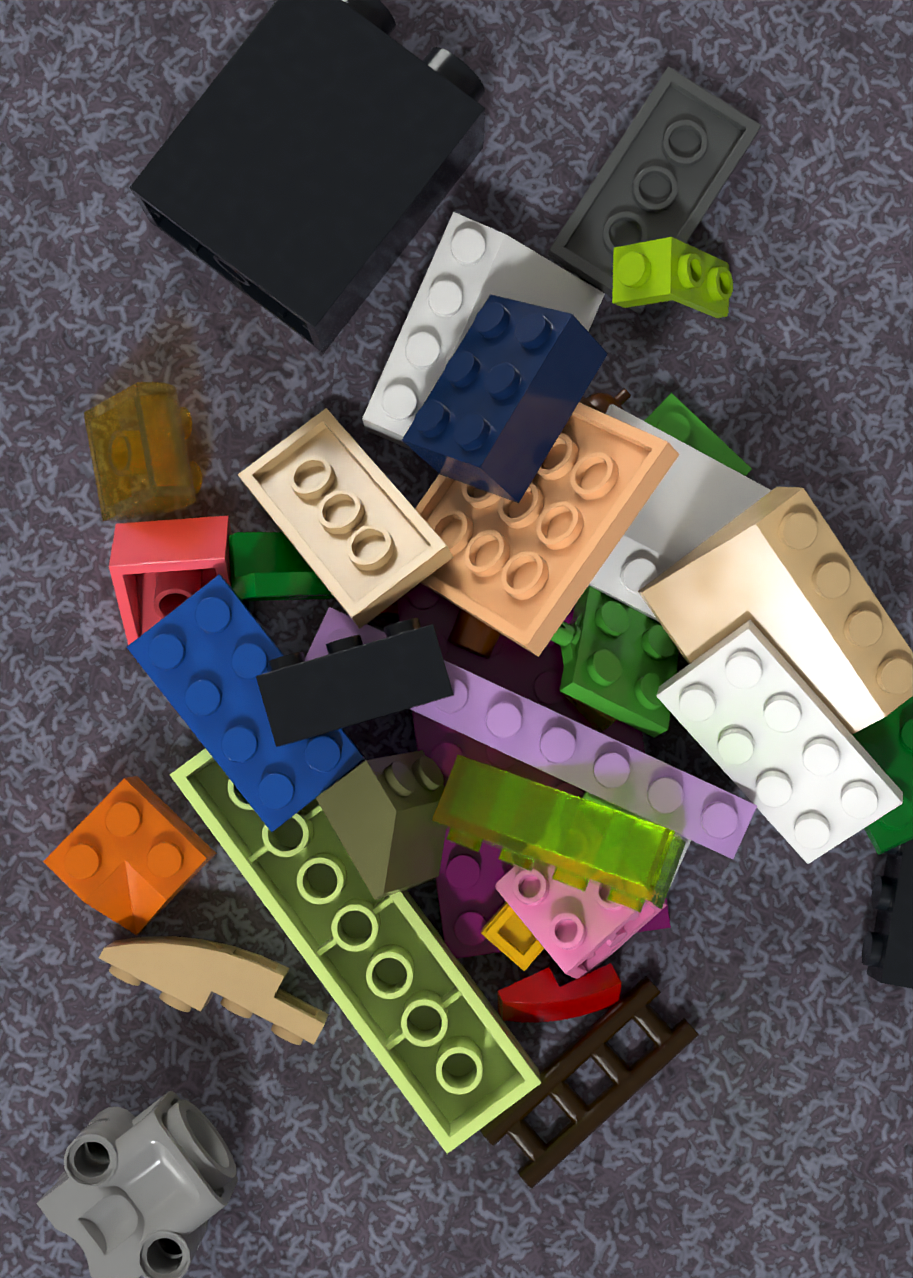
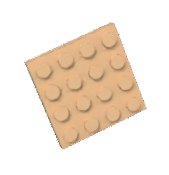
(534, 558)

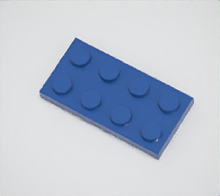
(207, 669)

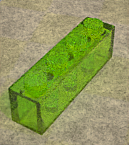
(560, 832)

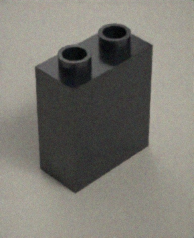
(315, 159)

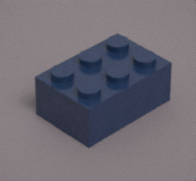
(505, 396)

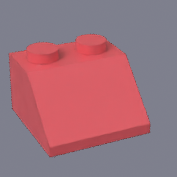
(163, 565)

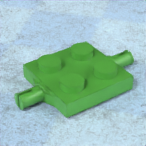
(617, 661)

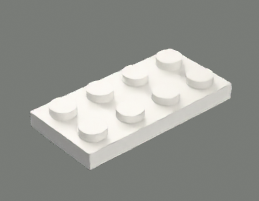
(779, 743)

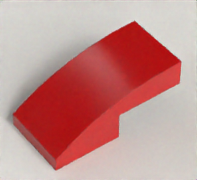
(542, 1000)

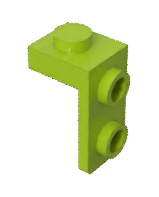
(668, 272)

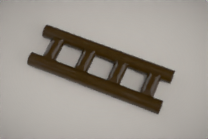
(625, 1080)

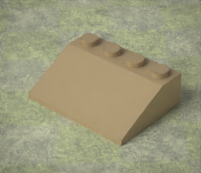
(802, 593)

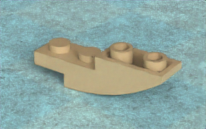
(195, 969)

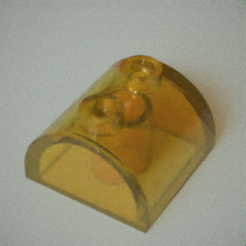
(142, 452)

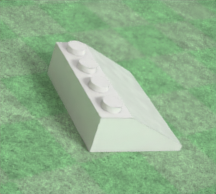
(461, 276)
(682, 512)

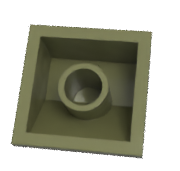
(386, 820)

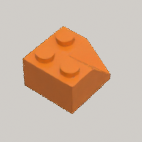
(130, 856)

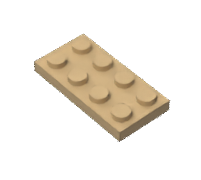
(345, 517)

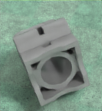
(142, 1189)

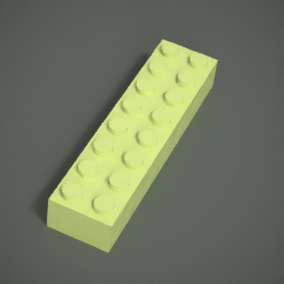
(374, 960)

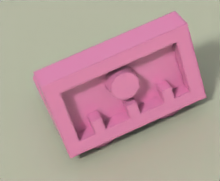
(571, 924)

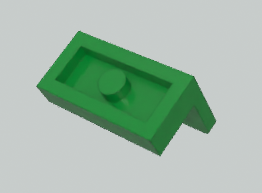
(271, 569)

